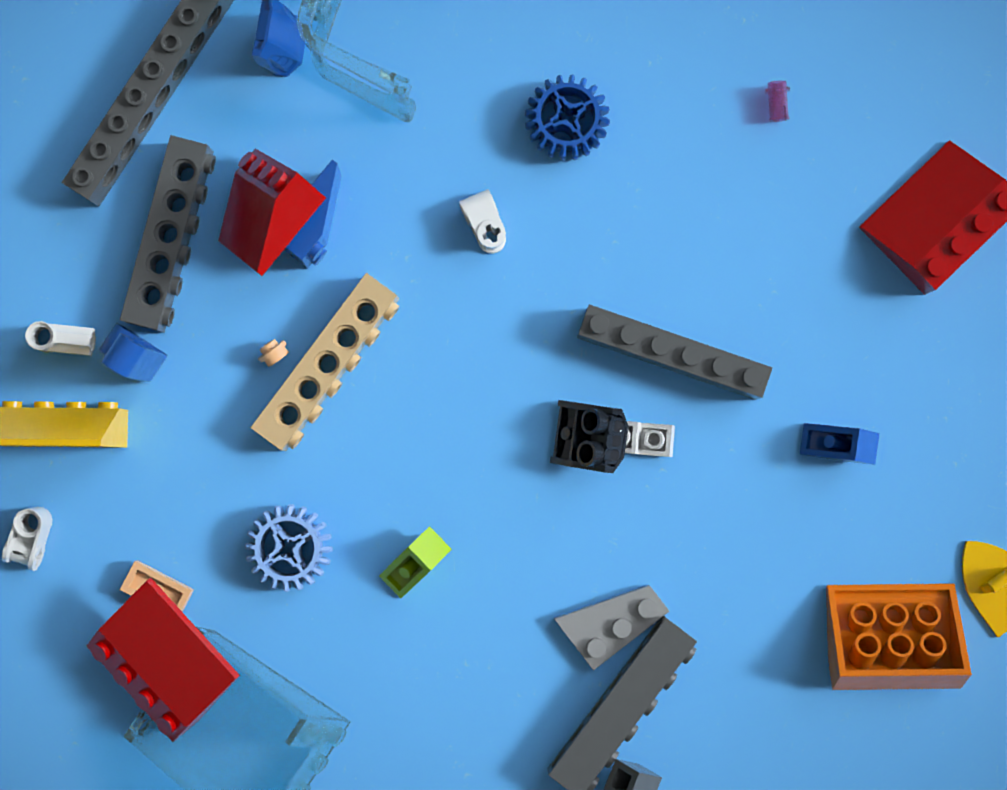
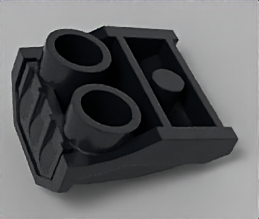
(590, 437)

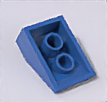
(313, 237)

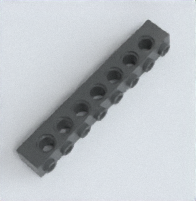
(144, 97)

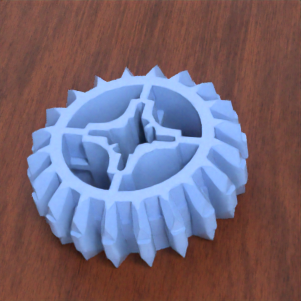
(297, 560)

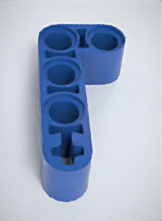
(131, 355)

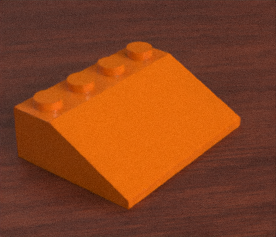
(895, 637)

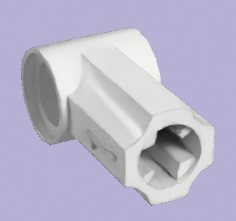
(62, 338)

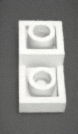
(650, 439)

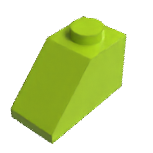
(415, 562)

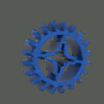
(556, 94)

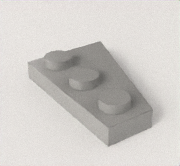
(610, 625)

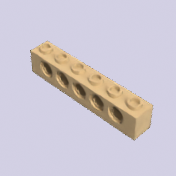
(270, 421)

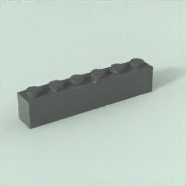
(674, 352)
(622, 706)

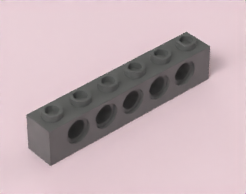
(179, 155)

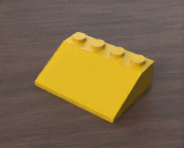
(63, 426)

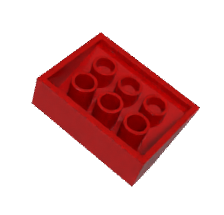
(265, 209)
(939, 216)
(162, 660)

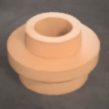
(273, 352)

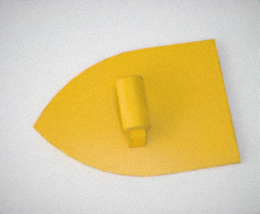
(986, 582)

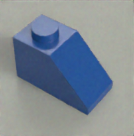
(839, 443)

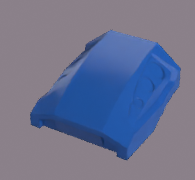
(278, 39)

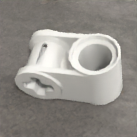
(483, 217)
(24, 543)

